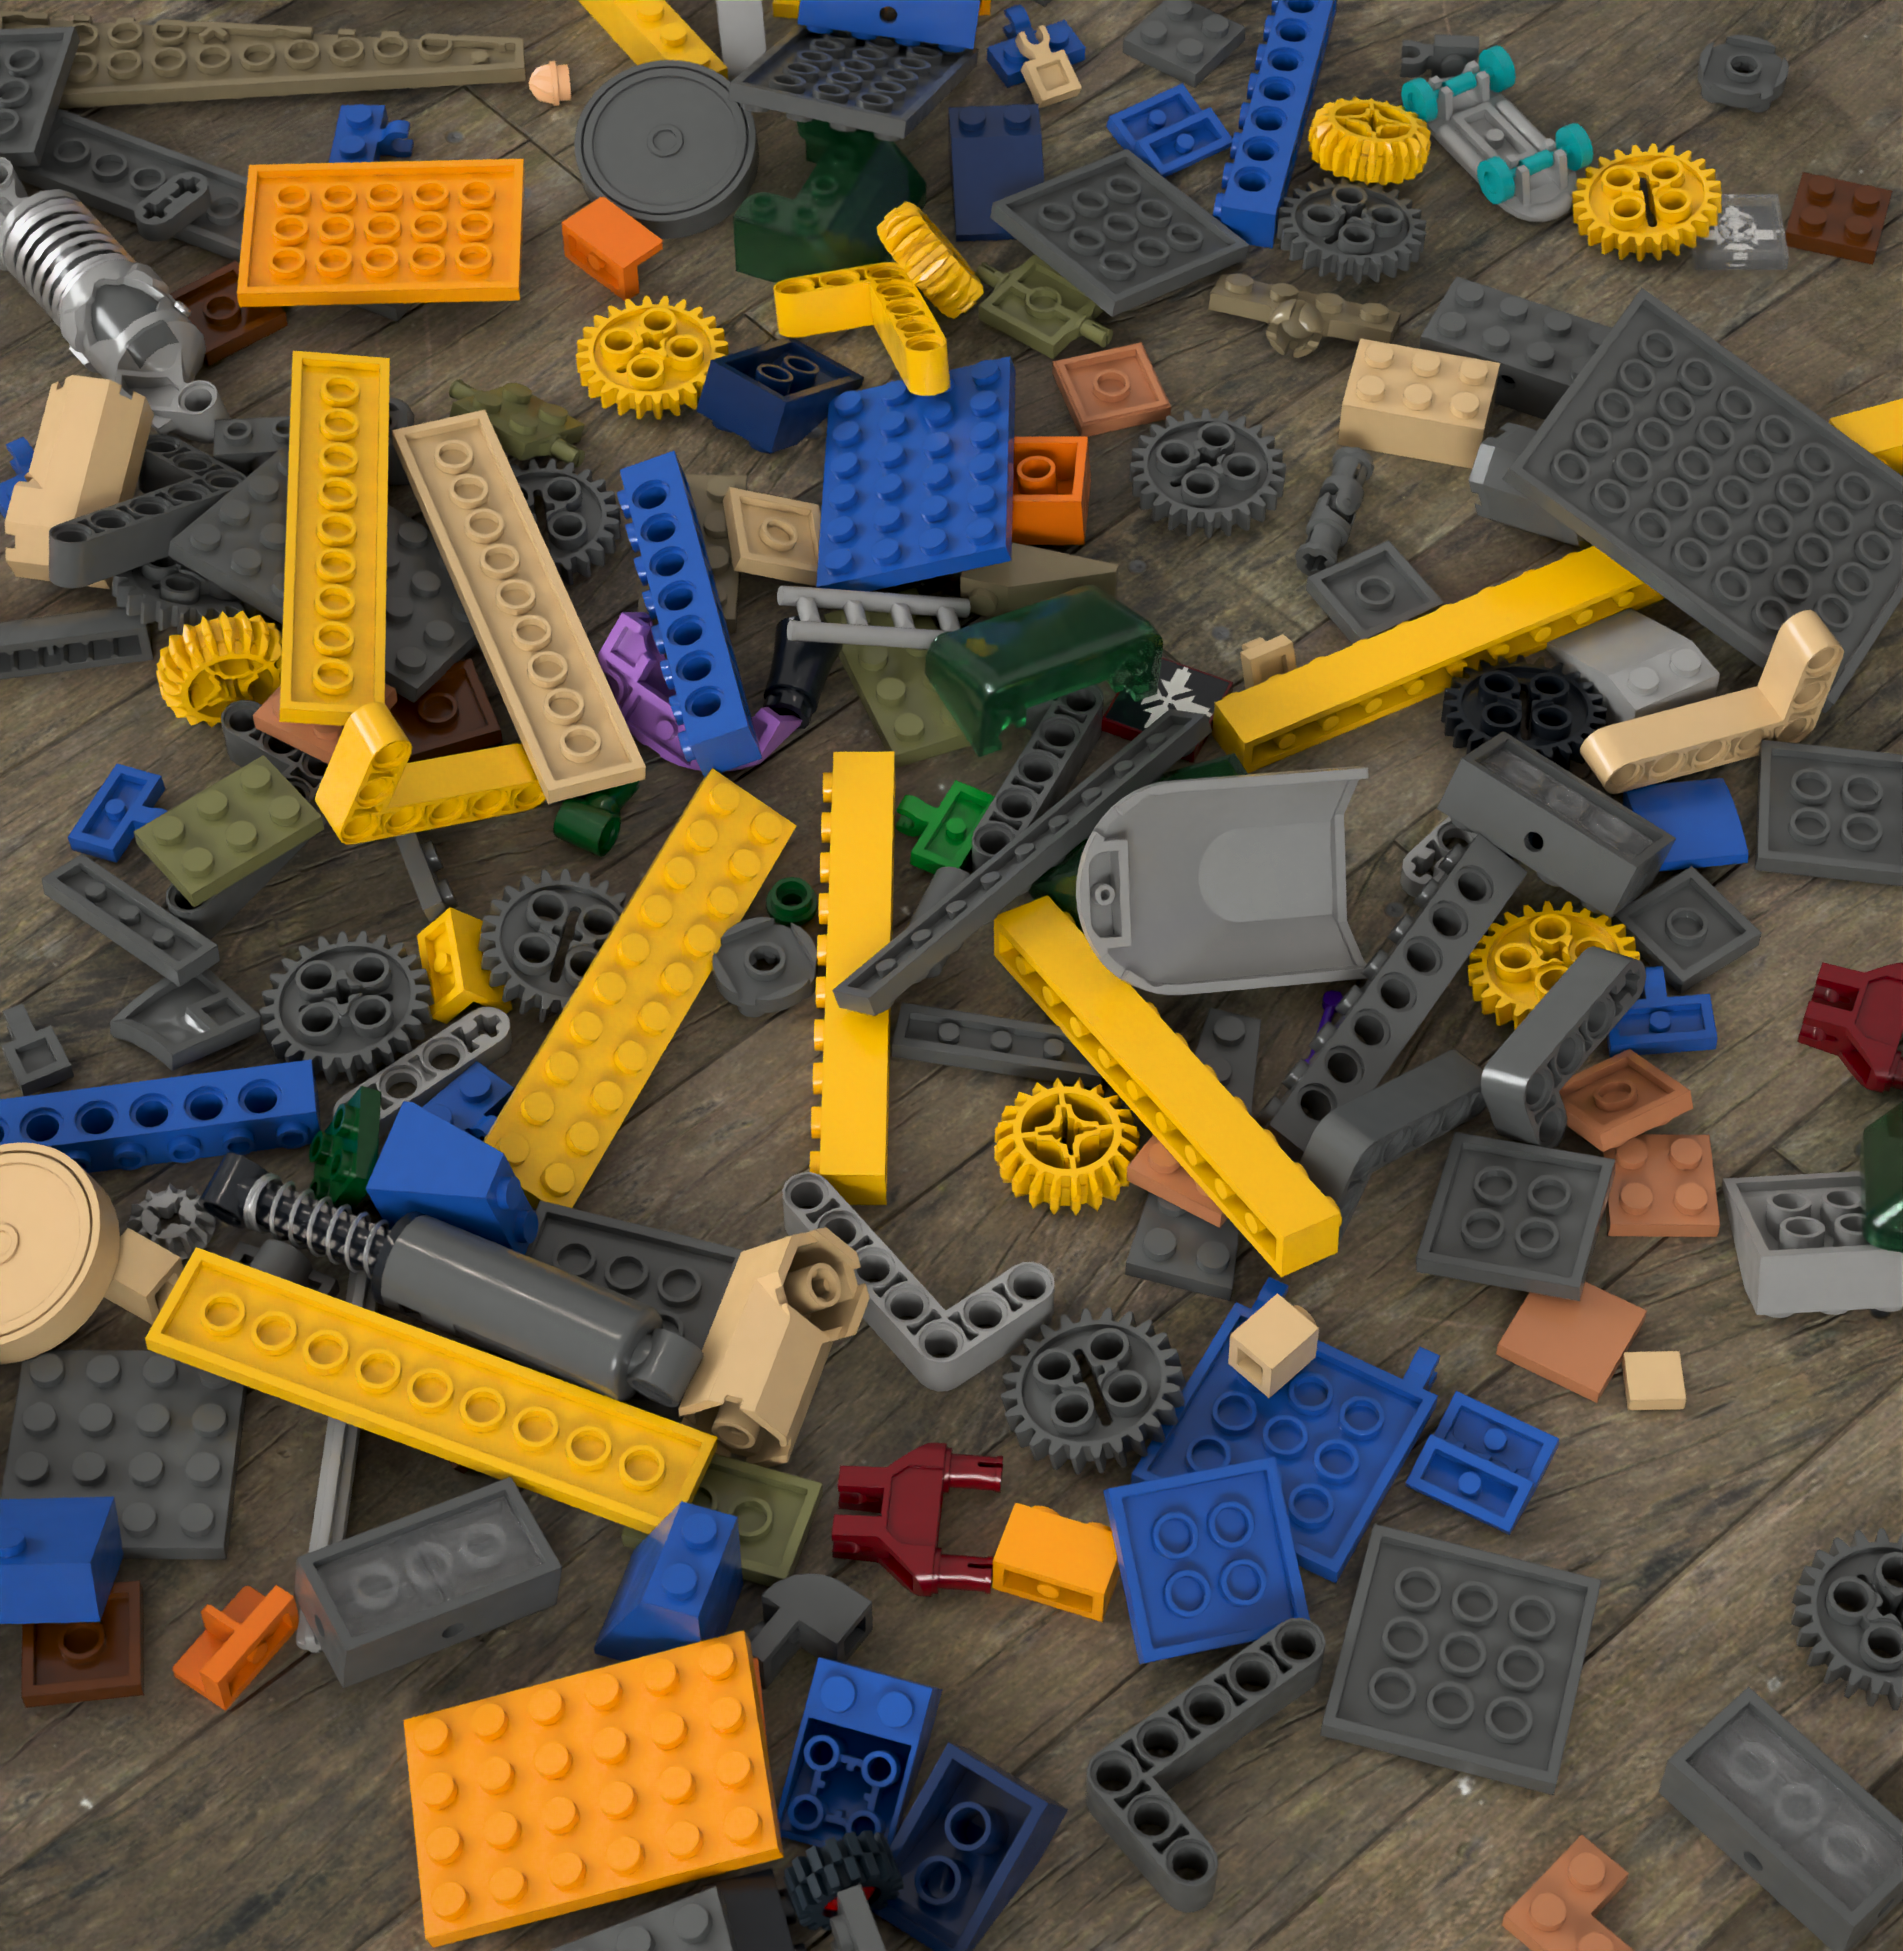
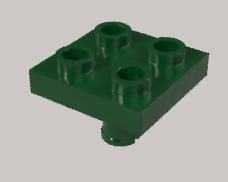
(347, 1150)

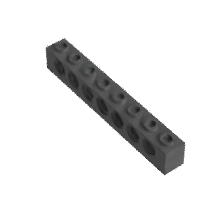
(1488, 883)

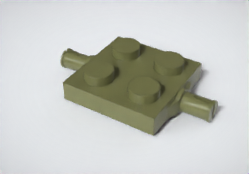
(1039, 307)
(522, 421)

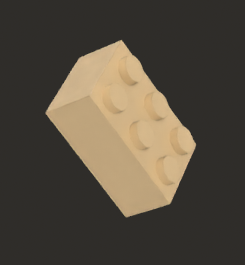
(1418, 403)

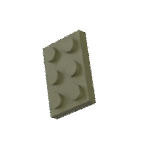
(229, 830)
(771, 1512)

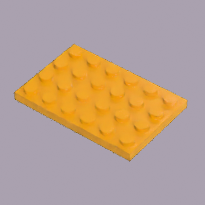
(382, 233)
(590, 1789)

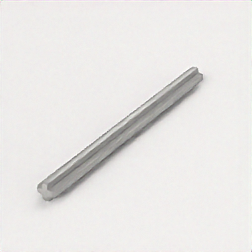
(336, 1469)

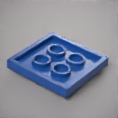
(1205, 1558)

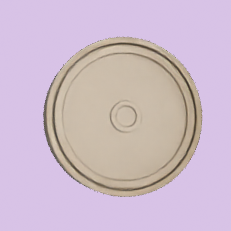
(53, 1248)

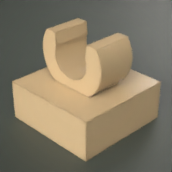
(1266, 658)

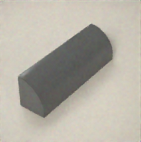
(72, 642)

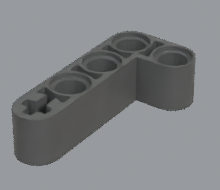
(1554, 1041)

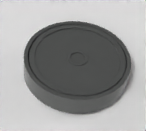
(668, 147)

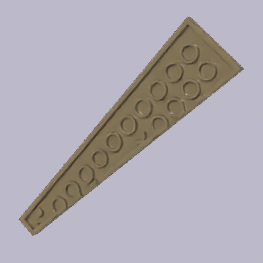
(242, 60)

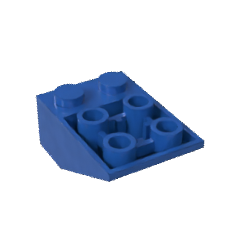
(855, 1753)

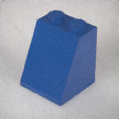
(452, 1178)
(676, 1586)

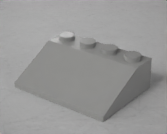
(1806, 1246)

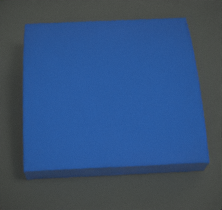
(1169, 131)
(1698, 816)
(1483, 1463)

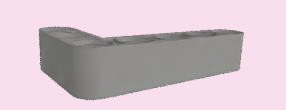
(740, 34)
(901, 1294)

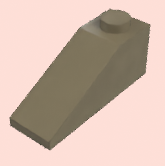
(1032, 577)

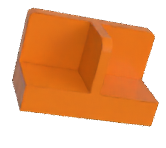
(609, 245)
(237, 1643)

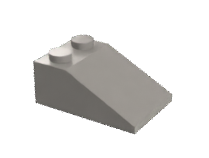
(1636, 665)

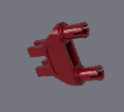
(1859, 1022)
(911, 1509)

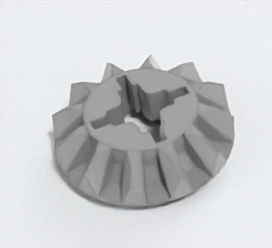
(196, 1224)

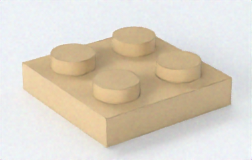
(773, 535)

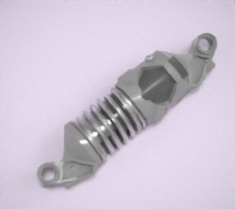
(108, 306)

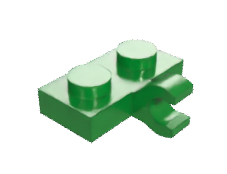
(945, 829)

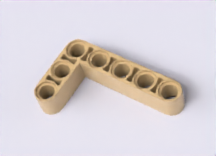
(1726, 726)

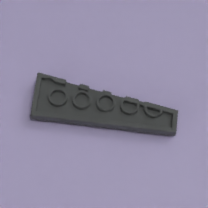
(1169, 1241)

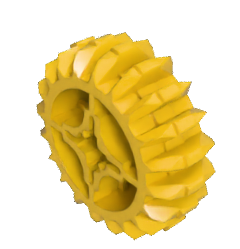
(1369, 141)
(930, 260)
(219, 665)
(1039, 1163)

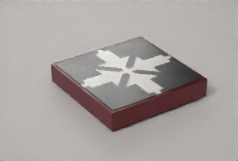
(1178, 689)

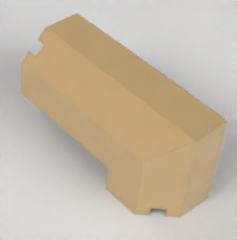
(80, 464)
(773, 1344)

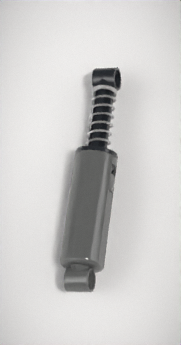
(472, 1288)

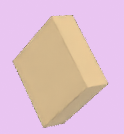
(1653, 1380)

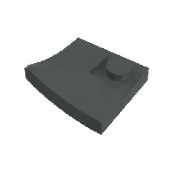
(186, 1020)

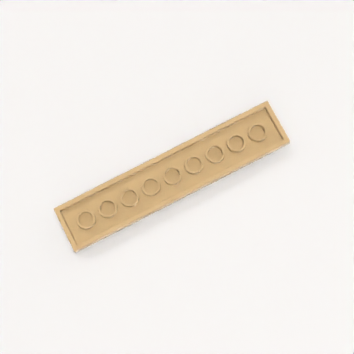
(518, 607)

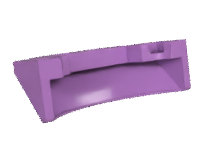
(643, 696)

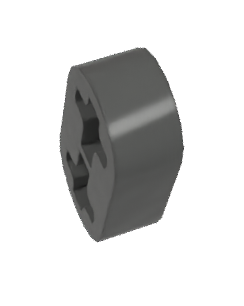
(173, 206)

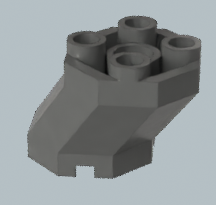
(1503, 502)

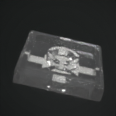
(1746, 237)

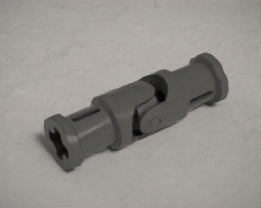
(1335, 512)

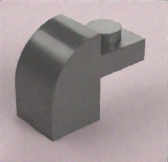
(810, 1615)

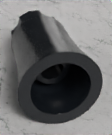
(798, 674)

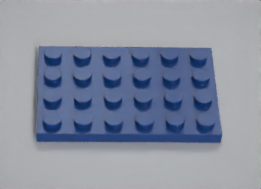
(918, 480)

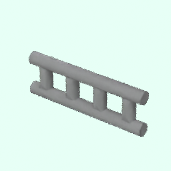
(857, 628)

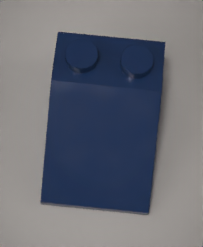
(990, 158)
(773, 392)
(966, 1849)

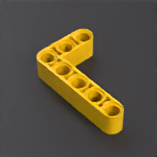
(865, 297)
(378, 795)

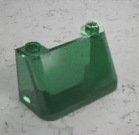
(1039, 654)

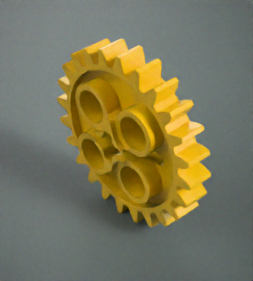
(1680, 197)
(649, 356)
(1532, 952)

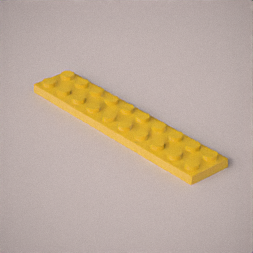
(335, 538)
(637, 991)
(430, 1392)

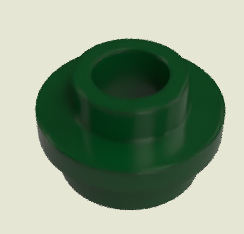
(791, 891)

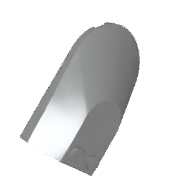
(1223, 883)

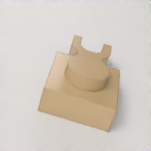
(1047, 73)

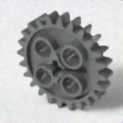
(1351, 230)
(1207, 473)
(578, 515)
(174, 595)
(517, 933)
(347, 1005)
(1141, 1371)
(1846, 1638)

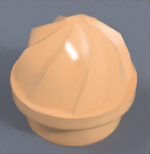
(551, 83)

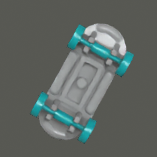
(1497, 142)

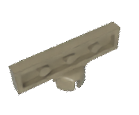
(1299, 317)

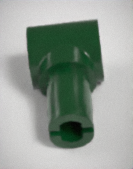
(595, 820)

